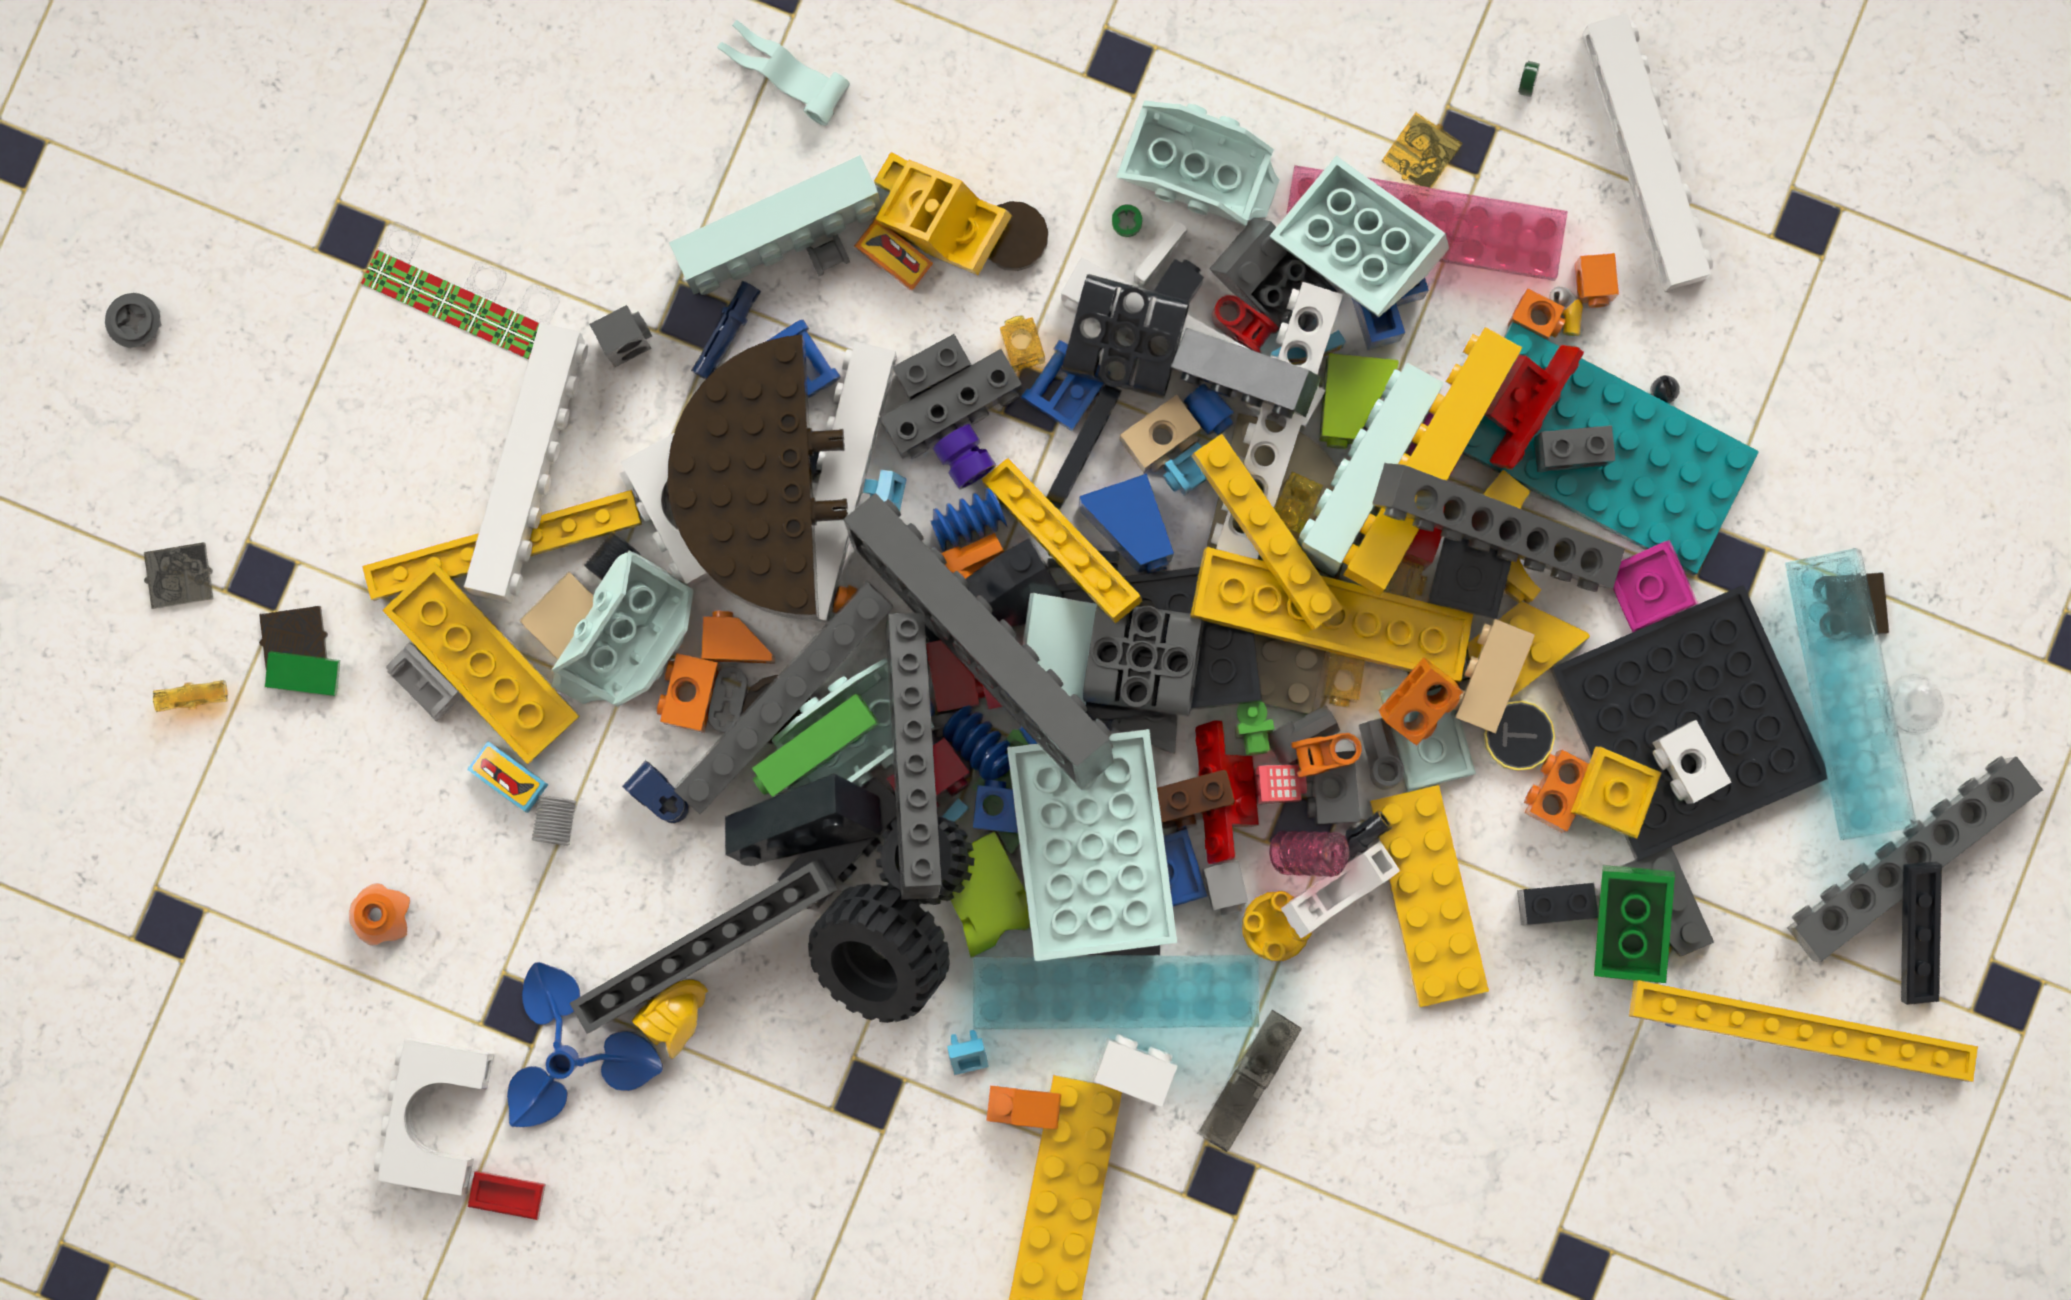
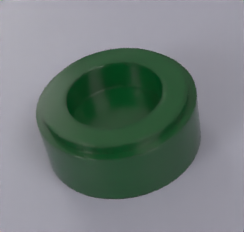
(1529, 78)

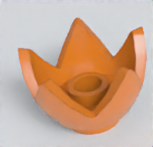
(393, 909)

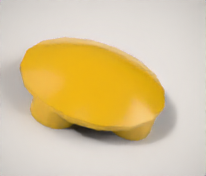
(1268, 929)

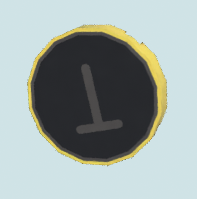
(1522, 737)

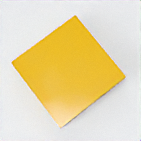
(1616, 792)

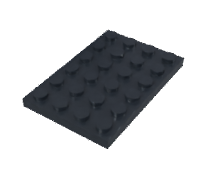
(1227, 655)

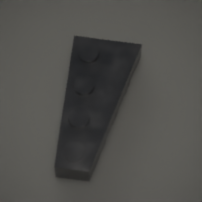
(802, 821)

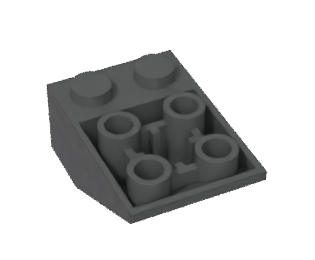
(1265, 273)

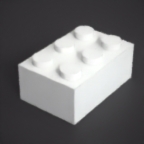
(1135, 1071)

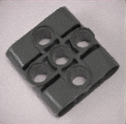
(1175, 688)

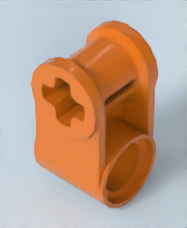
(1324, 754)

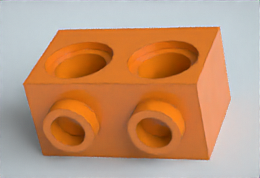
(1413, 696)
(1552, 785)

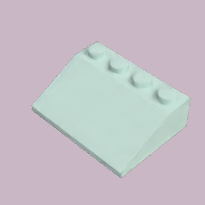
(1360, 237)

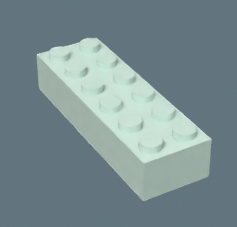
(776, 226)
(1389, 435)

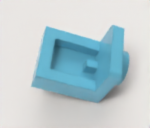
(1183, 472)

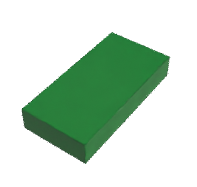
(302, 673)

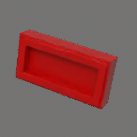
(506, 1195)

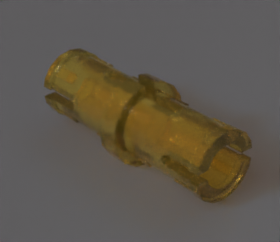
(190, 695)

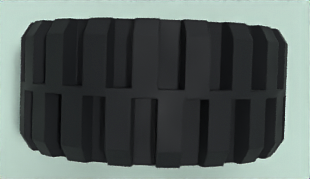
(895, 928)

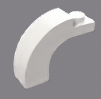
(1335, 893)

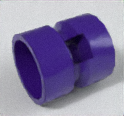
(964, 457)

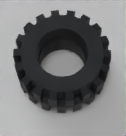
(953, 860)

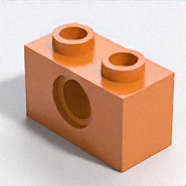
(691, 714)

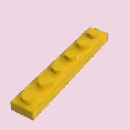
(1267, 532)
(1062, 540)

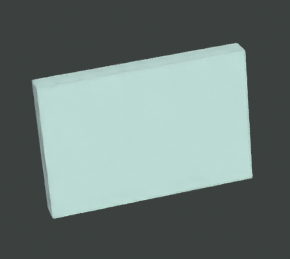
(1061, 637)
(1437, 758)

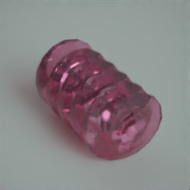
(1309, 853)

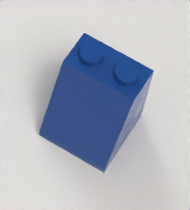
(1130, 523)

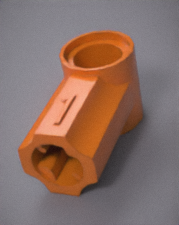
(973, 556)

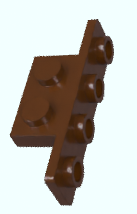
(1187, 800)

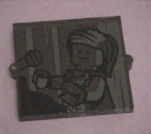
(178, 575)

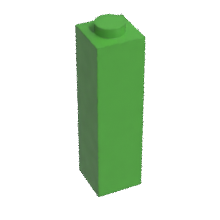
(814, 746)

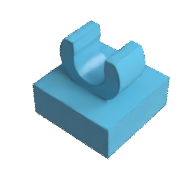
(889, 486)
(967, 1055)

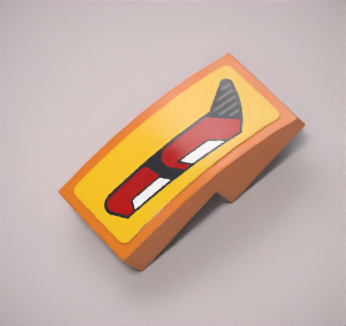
(893, 254)

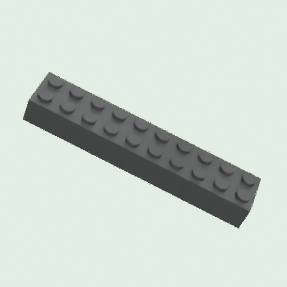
(980, 641)

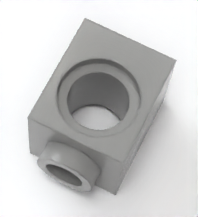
(1225, 887)

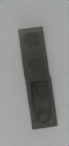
(1249, 1080)

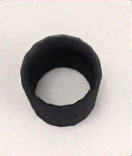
(607, 553)

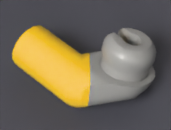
(1572, 311)

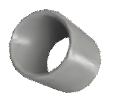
(554, 820)

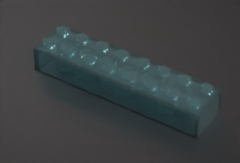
(1850, 694)
(1116, 992)

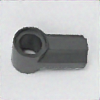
(1315, 724)
(1380, 749)

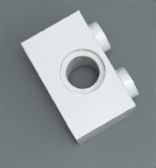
(1709, 772)

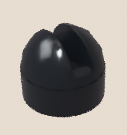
(1658, 388)

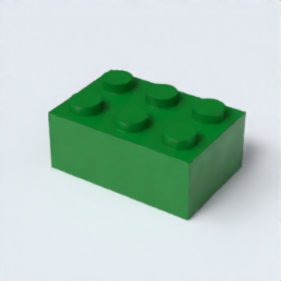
(1634, 923)

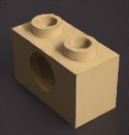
(1169, 416)

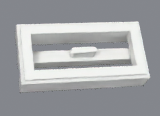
(1160, 254)

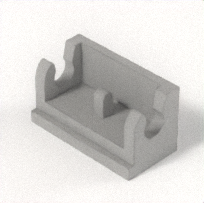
(423, 681)

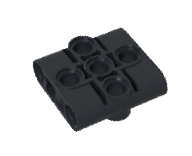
(1085, 351)

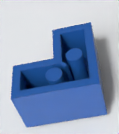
(1389, 326)

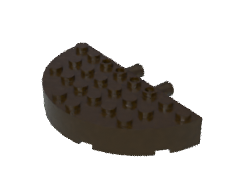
(746, 479)

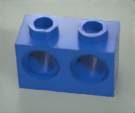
(1004, 821)

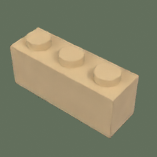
(1493, 674)

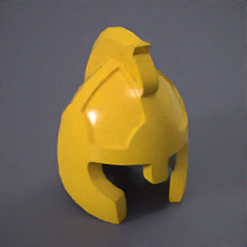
(672, 1015)

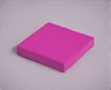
(1652, 586)

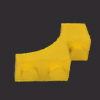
(1510, 491)

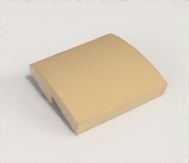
(558, 613)

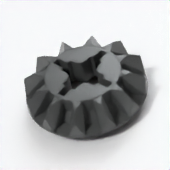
(119, 314)

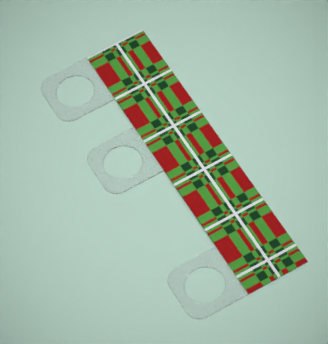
(462, 307)

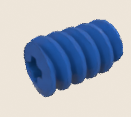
(967, 519)
(976, 744)

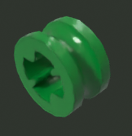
(1116, 221)

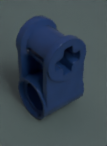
(653, 790)

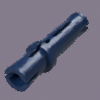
(733, 318)

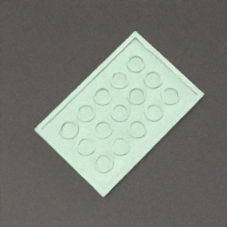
(1093, 852)

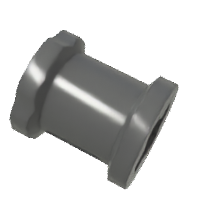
(828, 255)

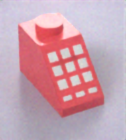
(1279, 784)

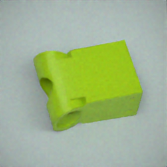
(992, 897)

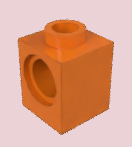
(1596, 279)
(1531, 302)

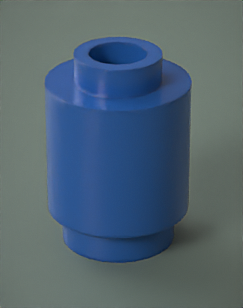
(1209, 410)

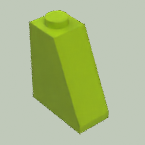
(1350, 394)

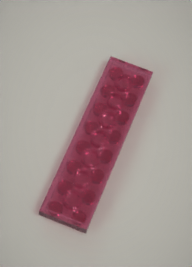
(1478, 228)

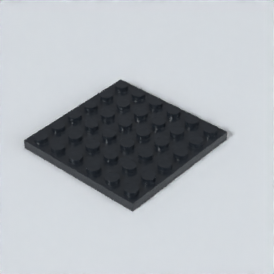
(1687, 668)

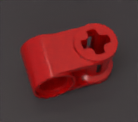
(1245, 325)

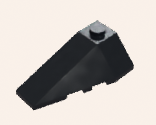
(1008, 583)

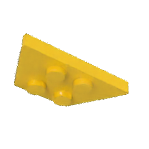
(1550, 644)

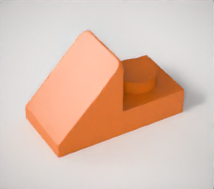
(1023, 1107)

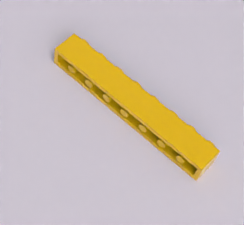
(1436, 452)

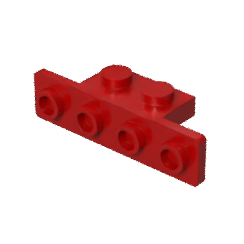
(1526, 399)
(1240, 771)

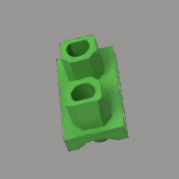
(1254, 727)

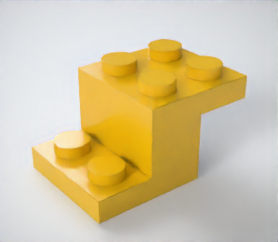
(943, 217)

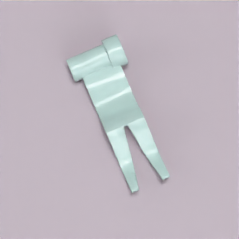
(790, 75)

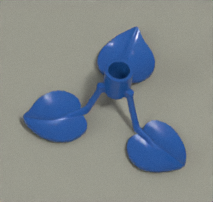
(539, 1098)

